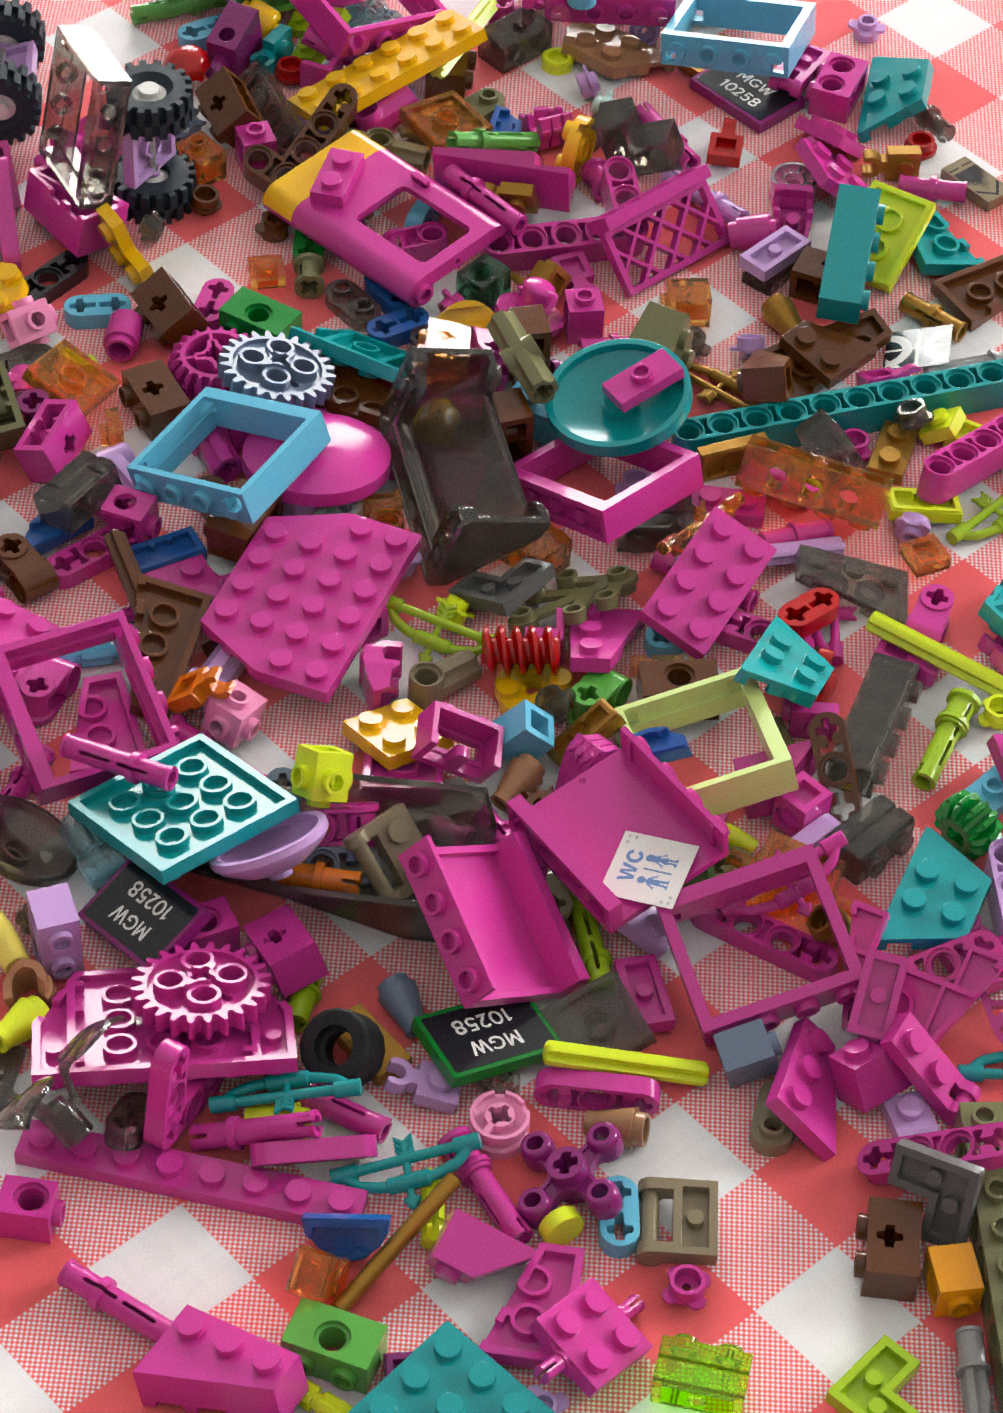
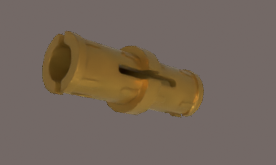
(931, 315)

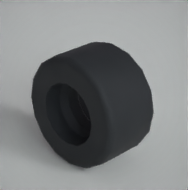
(323, 1032)

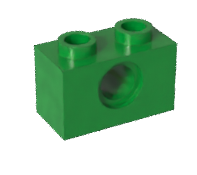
(258, 313)

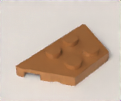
(611, 51)

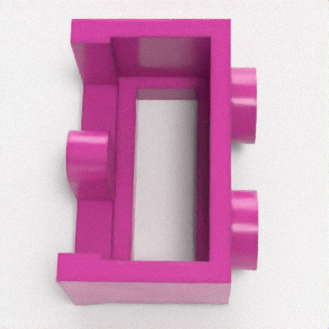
(464, 728)

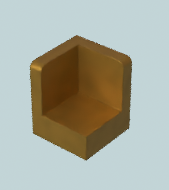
(549, 271)

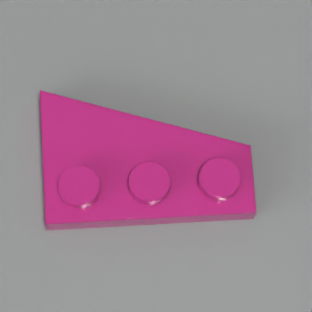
(601, 639)

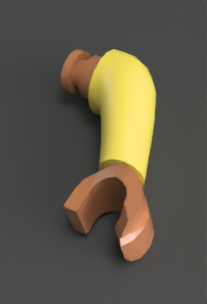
(21, 970)

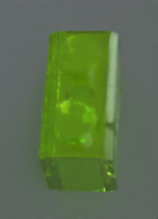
(701, 1375)

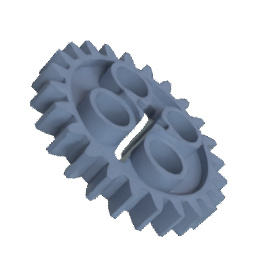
(276, 369)

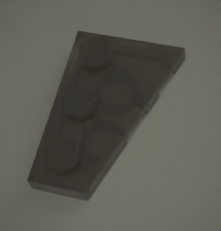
(855, 580)

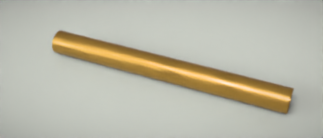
(397, 1243)

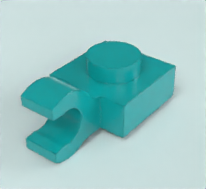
(275, 46)

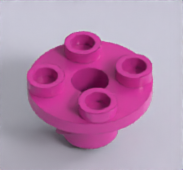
(534, 292)

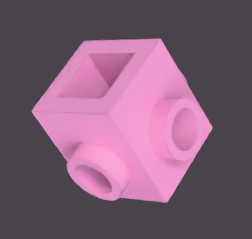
(29, 322)
(235, 717)

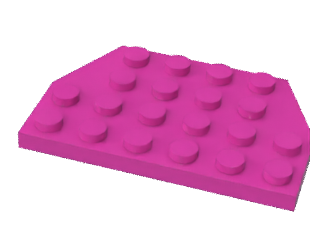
(308, 598)
(128, 1046)

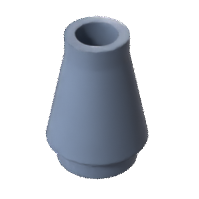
(401, 1000)

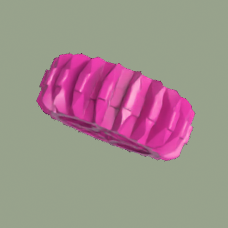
(196, 359)

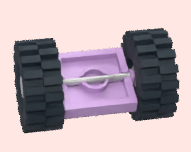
(20, 53)
(150, 166)

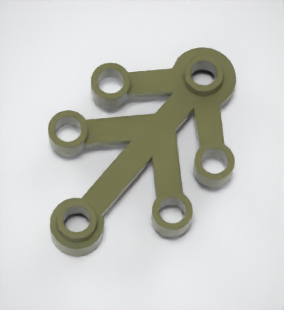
(575, 599)

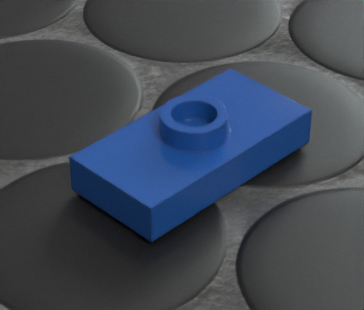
(168, 549)

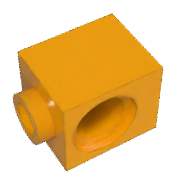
(953, 1280)

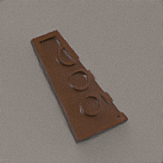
(973, 293)
(870, 329)
(356, 396)
(167, 629)

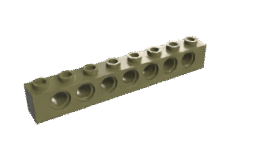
(987, 1238)

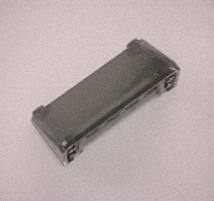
(456, 463)

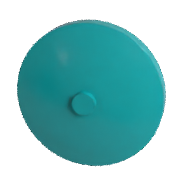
(593, 423)

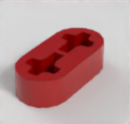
(811, 617)

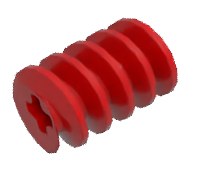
(521, 650)

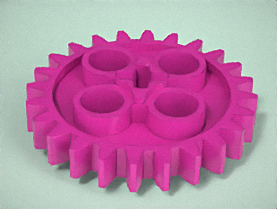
(201, 990)

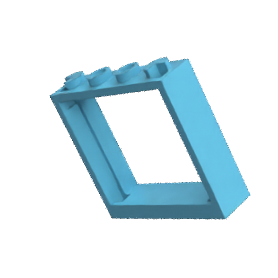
(739, 55)
(298, 426)

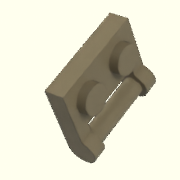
(393, 834)
(692, 1221)

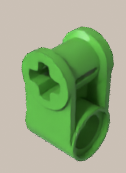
(593, 686)

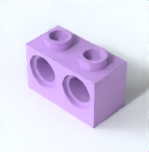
(55, 930)

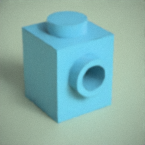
(526, 731)

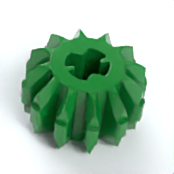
(968, 824)

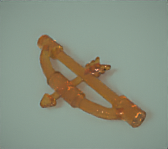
(674, 540)

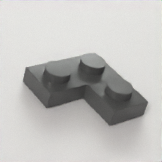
(504, 593)
(946, 1182)

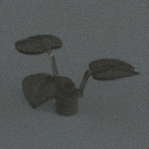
(59, 1115)

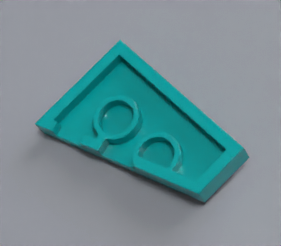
(941, 251)

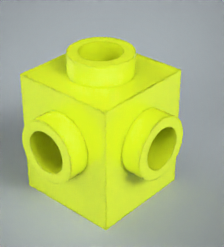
(322, 774)

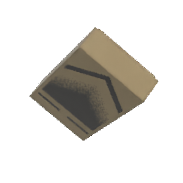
(982, 186)

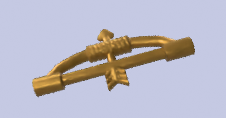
(722, 380)

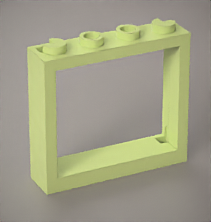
(708, 699)

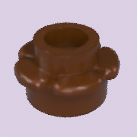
(205, 200)

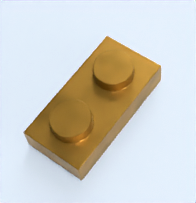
(893, 451)

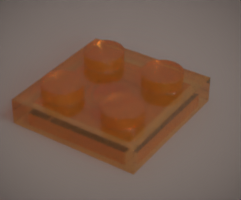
(440, 114)
(71, 374)

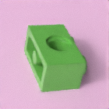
(324, 1326)

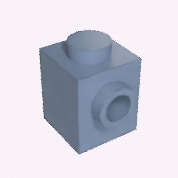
(747, 1052)

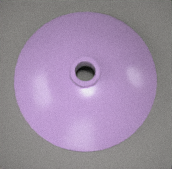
(274, 850)

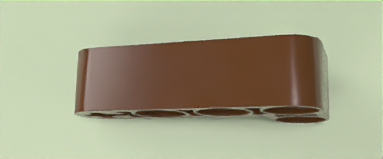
(307, 140)

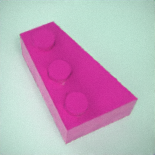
(60, 216)
(219, 1368)

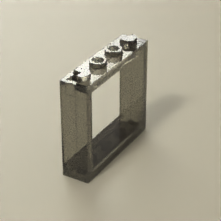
(91, 174)

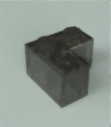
(649, 146)

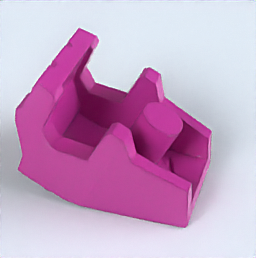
(547, 124)
(793, 207)
(377, 666)
(582, 754)

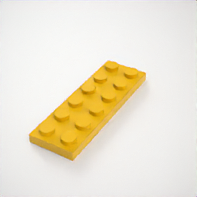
(396, 62)

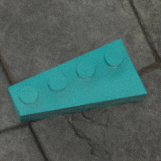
(849, 253)

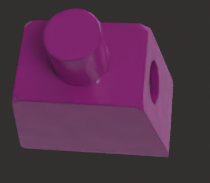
(234, 39)

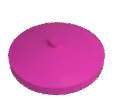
(342, 473)

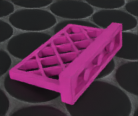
(642, 207)

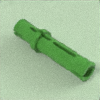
(166, 9)
(482, 139)

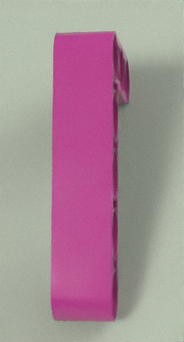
(549, 235)
(962, 463)

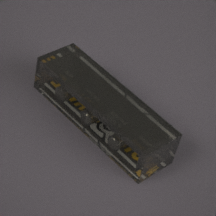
(876, 719)

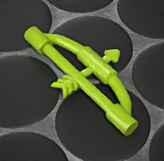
(963, 529)
(432, 641)

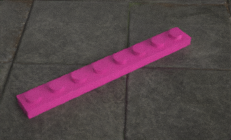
(189, 1177)

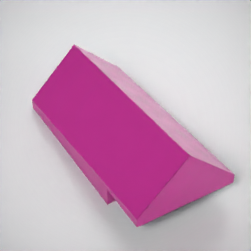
(553, 183)

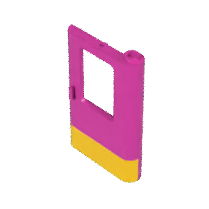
(359, 246)

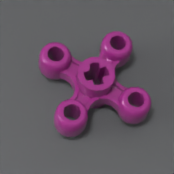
(571, 1174)

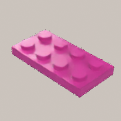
(707, 583)

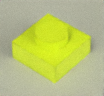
(943, 426)

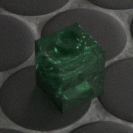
(484, 280)

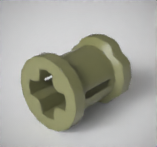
(309, 270)

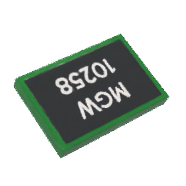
(483, 1040)

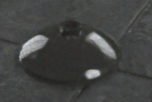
(31, 846)

